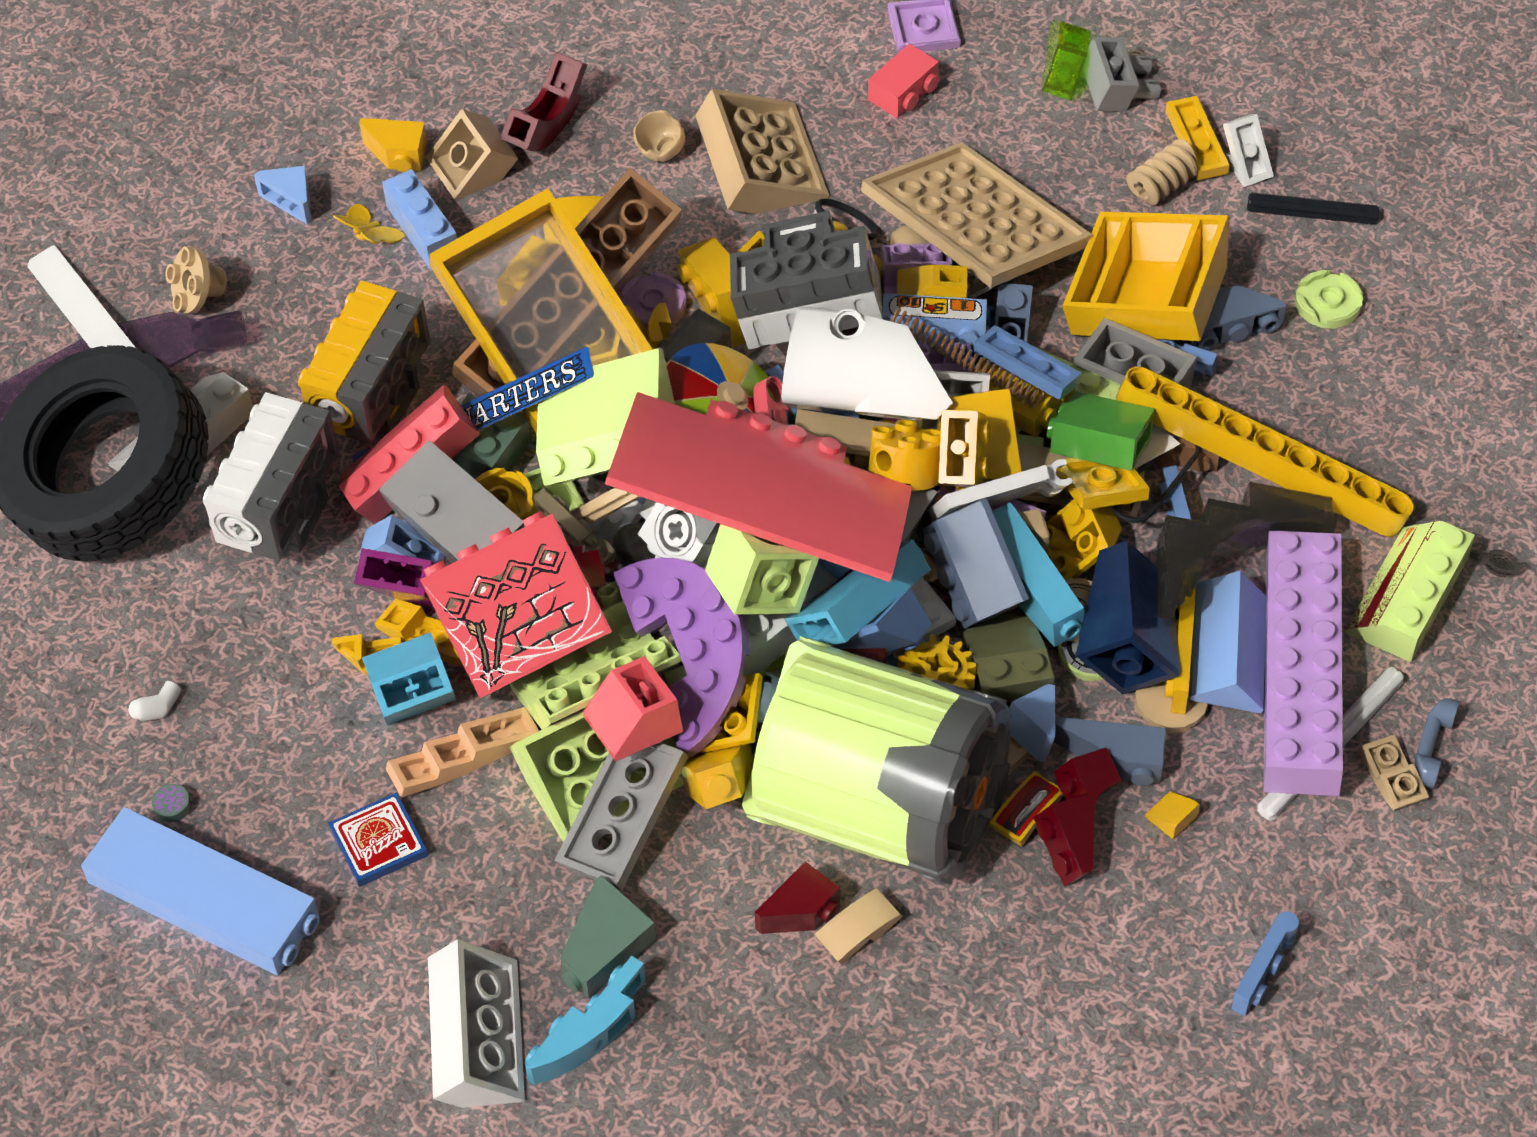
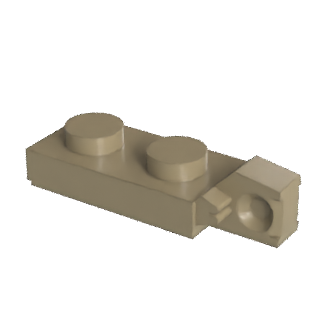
(575, 531)

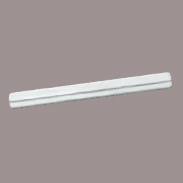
(1353, 721)

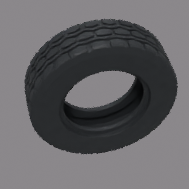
(146, 488)

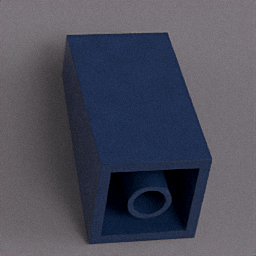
(1121, 625)

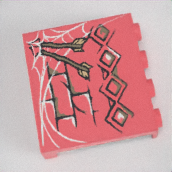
(515, 603)

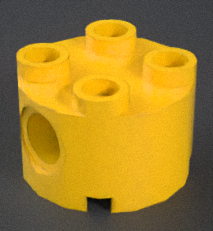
(906, 454)

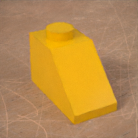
(395, 142)

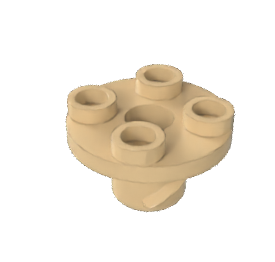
(194, 280)

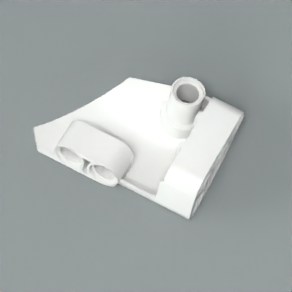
(869, 372)

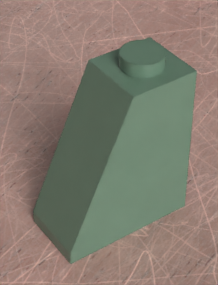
(603, 938)

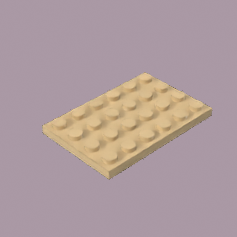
(976, 214)

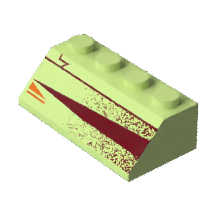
(1411, 587)

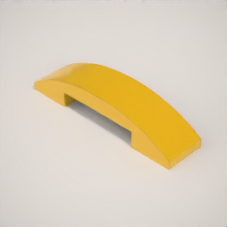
(410, 621)

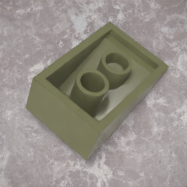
(1008, 656)

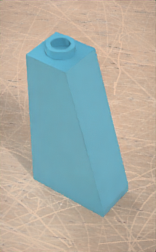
(856, 599)
(1051, 601)

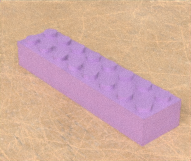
(1303, 664)

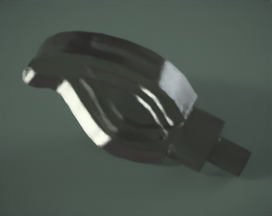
(1500, 563)

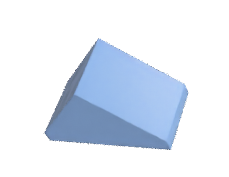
(287, 190)
(1034, 721)

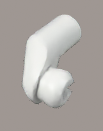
(155, 706)

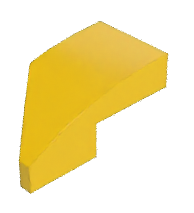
(355, 647)

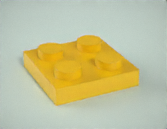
(1102, 485)

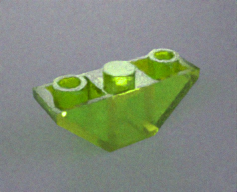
(1064, 58)

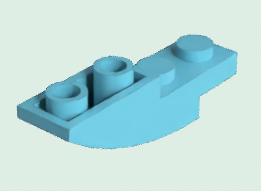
(583, 1035)

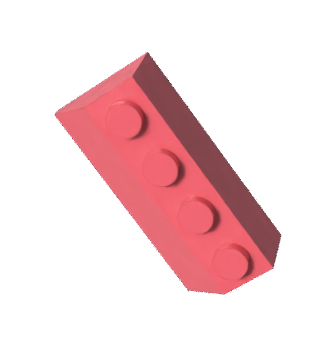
(436, 419)

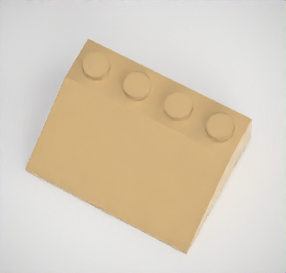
(759, 152)

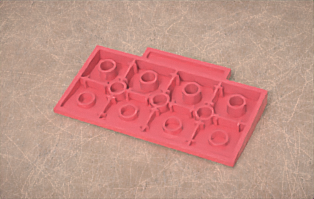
(762, 481)

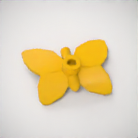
(359, 218)

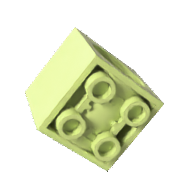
(758, 573)

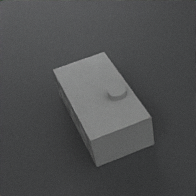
(446, 503)

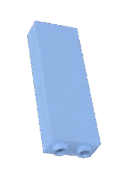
(201, 891)

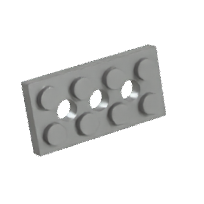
(630, 830)

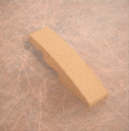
(461, 753)

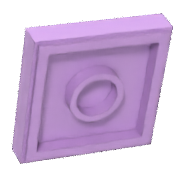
(924, 24)

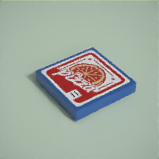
(377, 839)

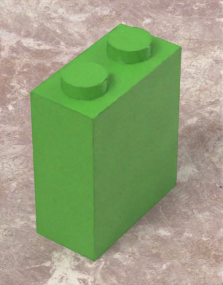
(1101, 430)

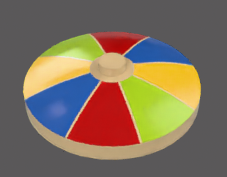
(713, 373)

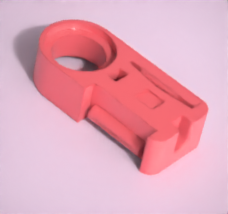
(764, 403)

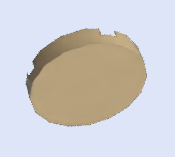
(1156, 709)

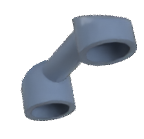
(1441, 715)

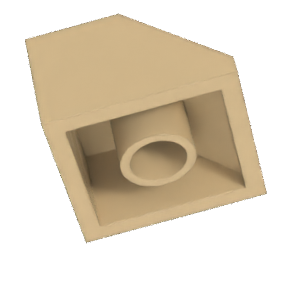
(470, 155)

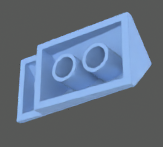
(1229, 643)

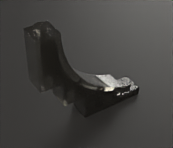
(1193, 547)

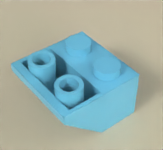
(409, 678)

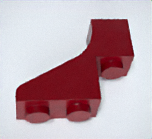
(1069, 824)

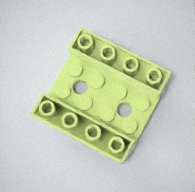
(573, 680)

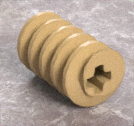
(1163, 172)

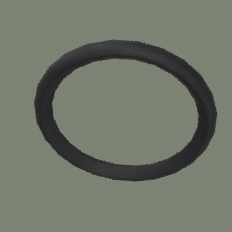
(849, 210)

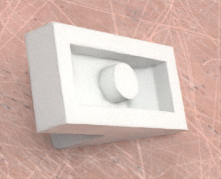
(1248, 150)

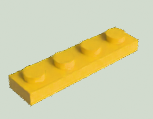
(1179, 687)

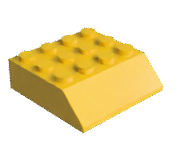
(1150, 274)

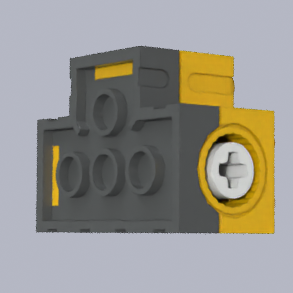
(368, 362)

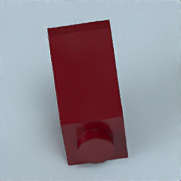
(799, 903)

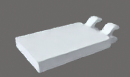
(1004, 489)

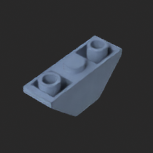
(1239, 314)

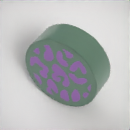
(171, 803)

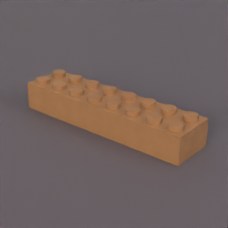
(620, 237)

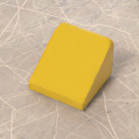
(1173, 813)

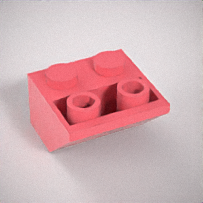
(633, 710)

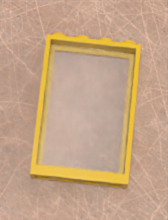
(534, 292)

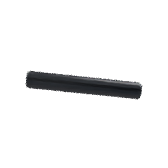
(1312, 208)

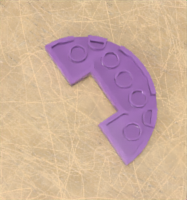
(706, 636)

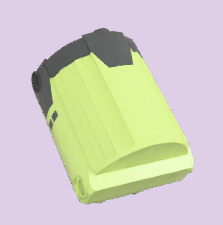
(880, 760)

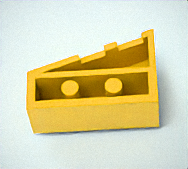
(707, 272)

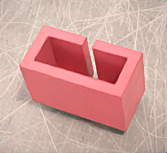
(903, 81)

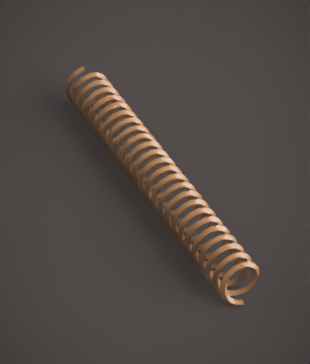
(964, 361)

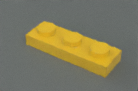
(1194, 127)

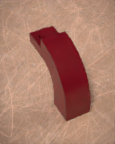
(551, 110)

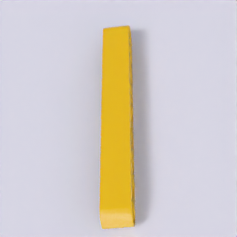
(1267, 451)

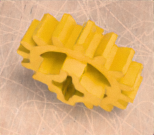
(941, 662)

